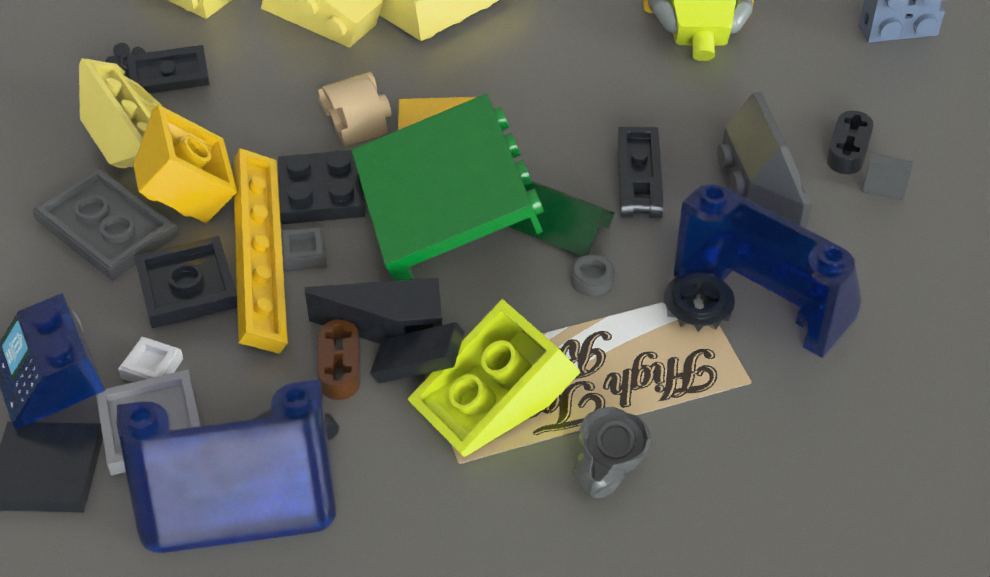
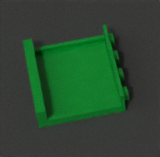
(444, 184)

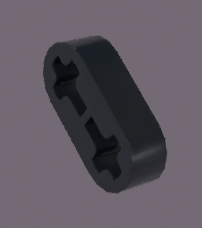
(844, 140)

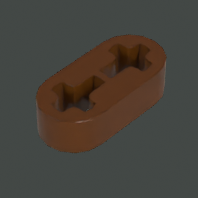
(330, 359)

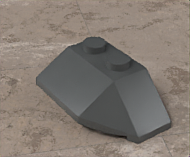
(761, 162)

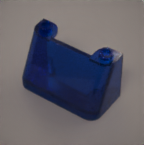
(732, 233)
(229, 477)

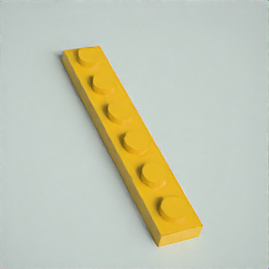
(259, 253)

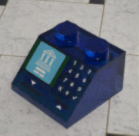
(45, 362)

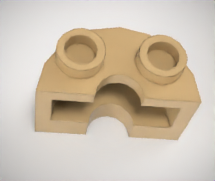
(355, 108)

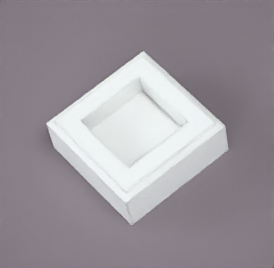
(150, 360)

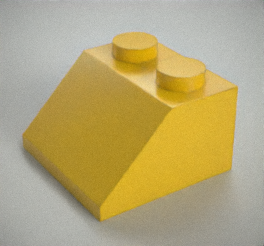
(183, 166)

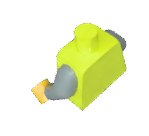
(701, 22)

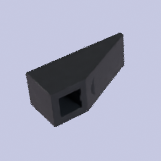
(378, 307)

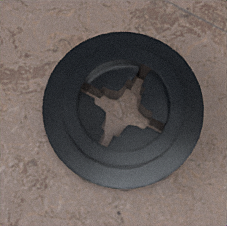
(716, 297)

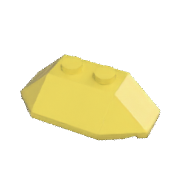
(113, 110)

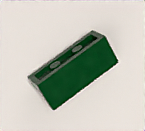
(566, 220)

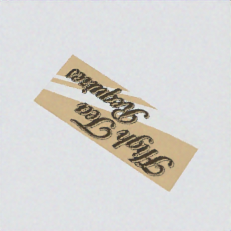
(628, 363)

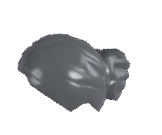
(609, 448)

